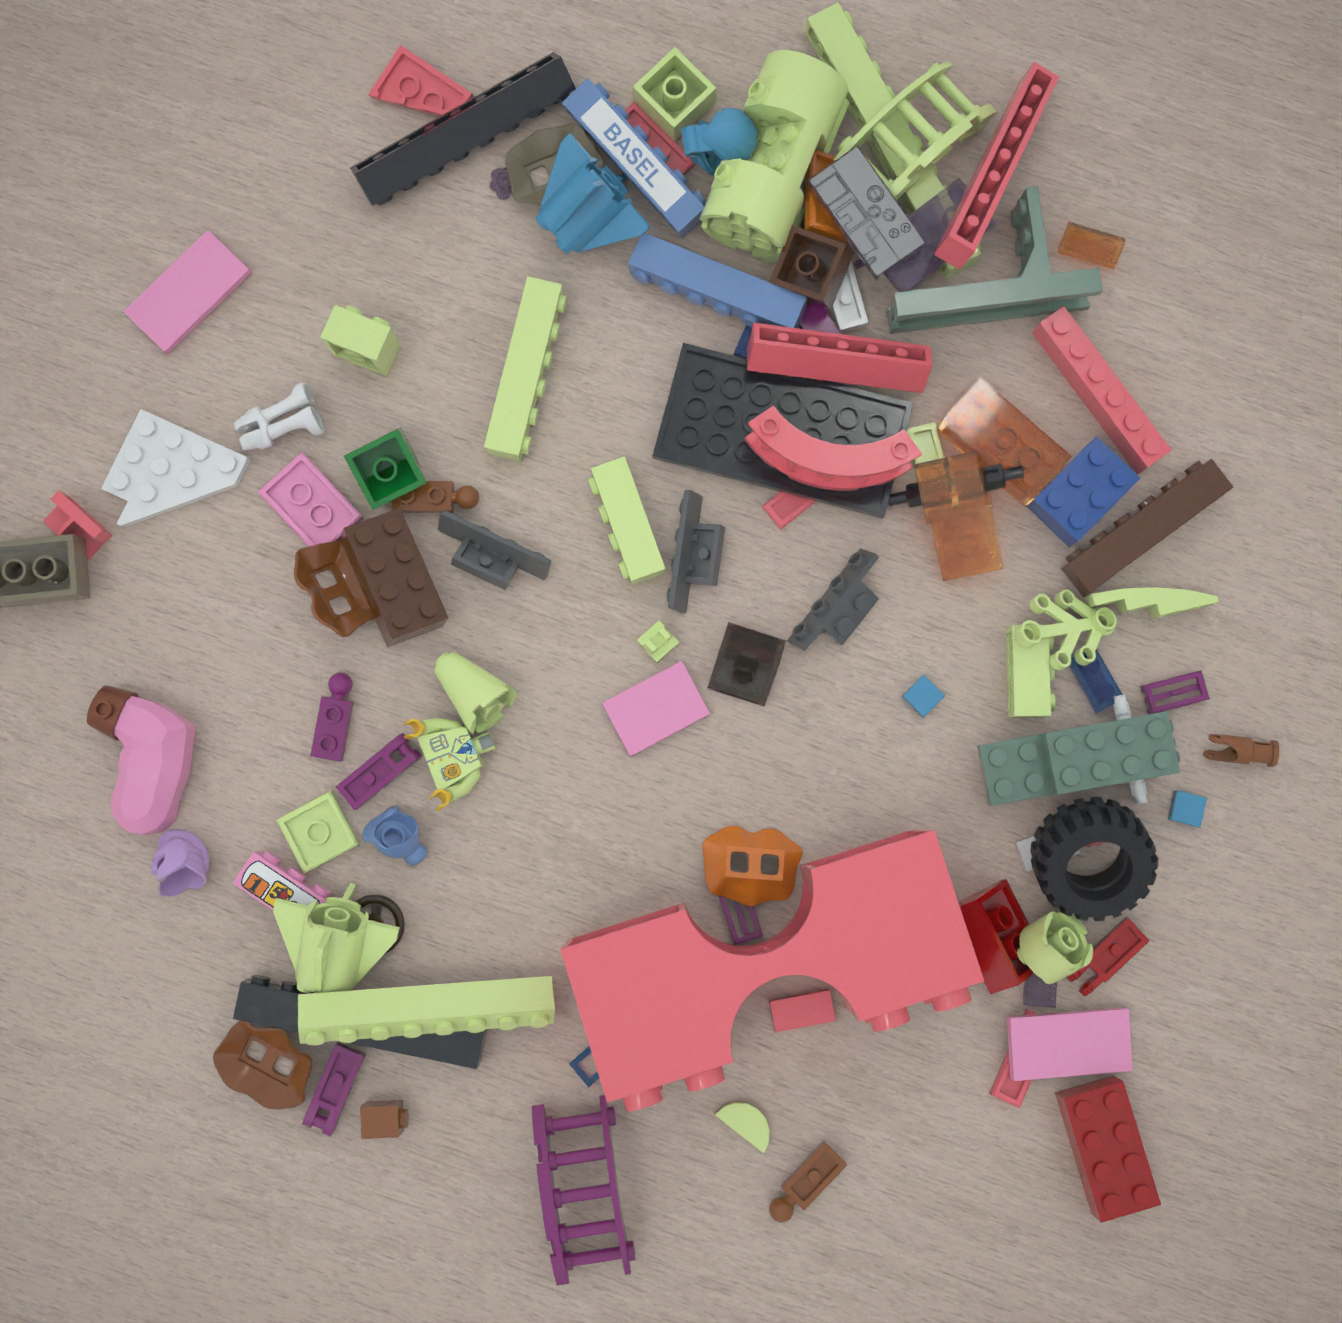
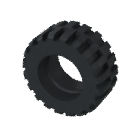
(1100, 893)

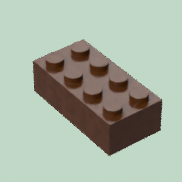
(393, 577)

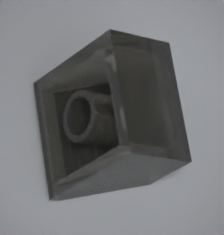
(746, 664)

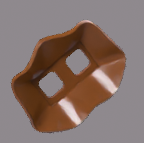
(332, 557)
(260, 1078)

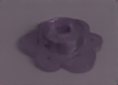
(502, 189)

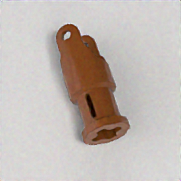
(1244, 750)

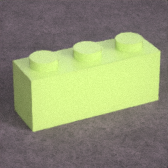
(1029, 678)

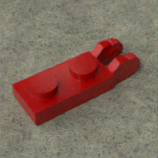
(1111, 954)

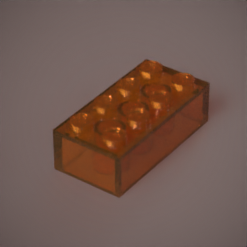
(1003, 436)

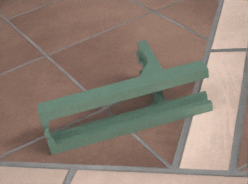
(1029, 295)

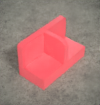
(72, 519)

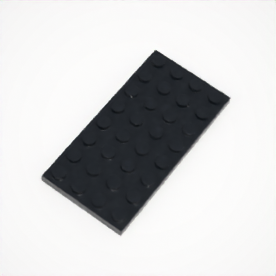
(717, 398)

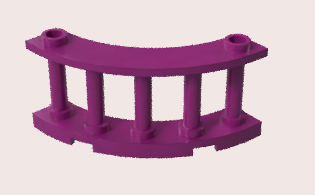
(554, 1198)

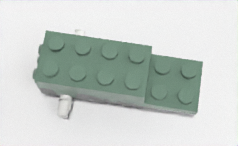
(1081, 758)

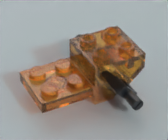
(960, 511)

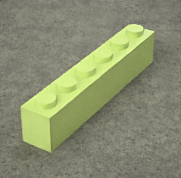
(524, 369)

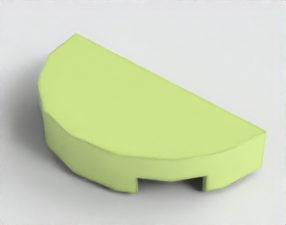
(747, 1122)

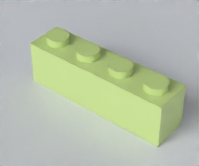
(627, 520)

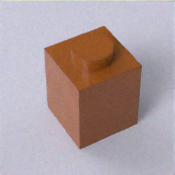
(383, 1119)

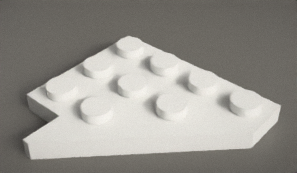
(168, 469)

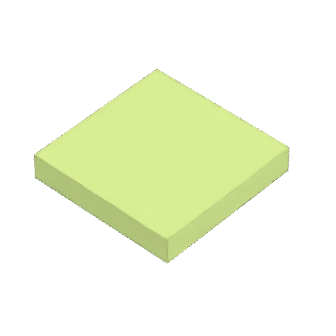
(318, 832)

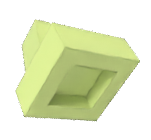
(658, 641)

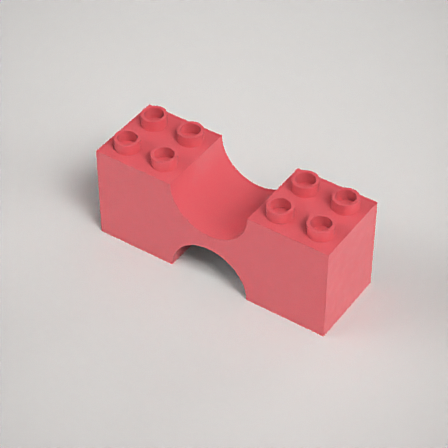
(868, 923)

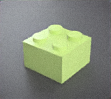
(674, 93)
(361, 339)

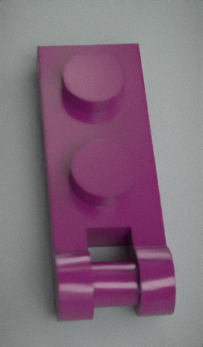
(377, 772)
(334, 1088)

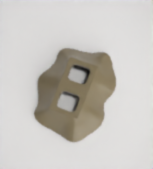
(541, 151)

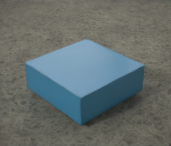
(923, 696)
(1187, 808)

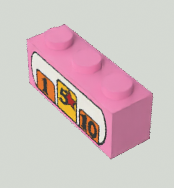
(268, 880)

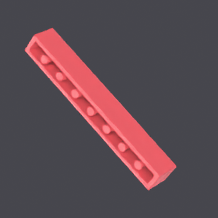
(996, 166)

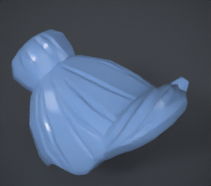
(396, 836)

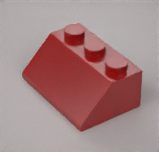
(995, 931)

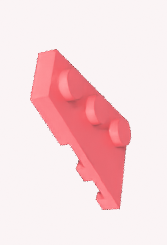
(418, 85)

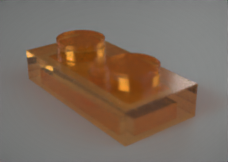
(1091, 245)

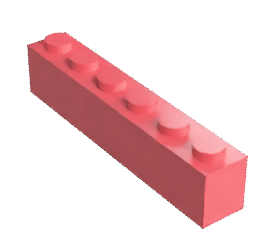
(838, 358)
(1100, 390)

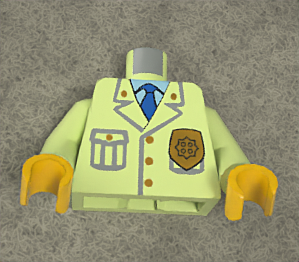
(451, 756)

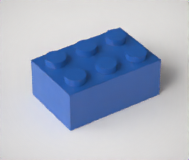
(1083, 492)

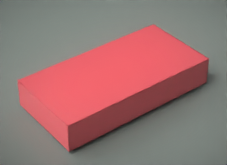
(785, 508)
(802, 1010)

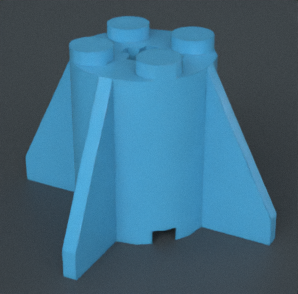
(585, 203)

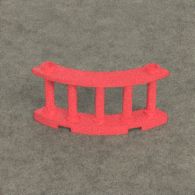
(826, 463)

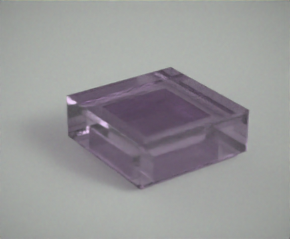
(1039, 993)

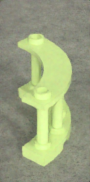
(939, 144)

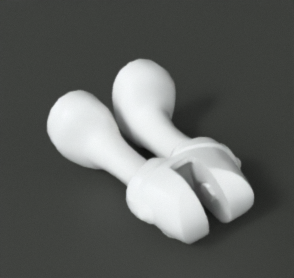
(264, 437)

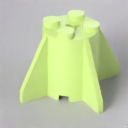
(331, 941)

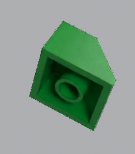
(386, 468)

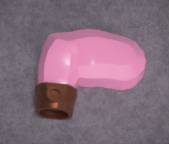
(153, 758)

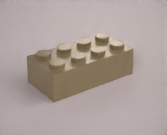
(43, 570)

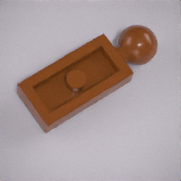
(436, 497)
(807, 1182)

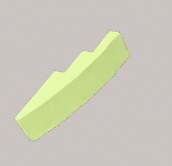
(1158, 600)

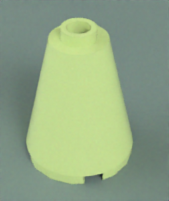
(473, 691)

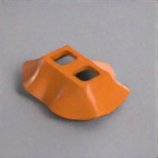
(752, 886)

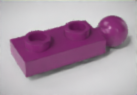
(333, 720)

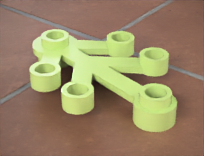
(1098, 621)

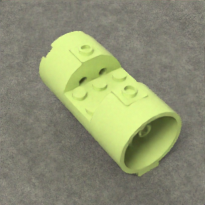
(796, 109)

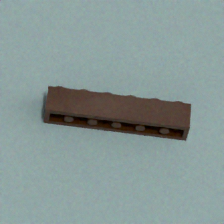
(1147, 527)

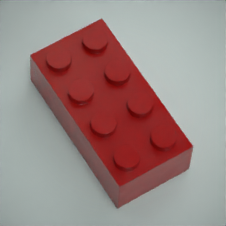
(1107, 1148)

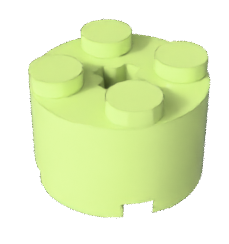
(1055, 946)

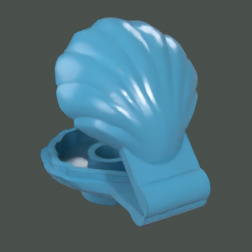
(728, 135)

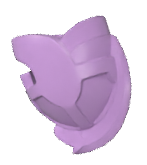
(181, 860)

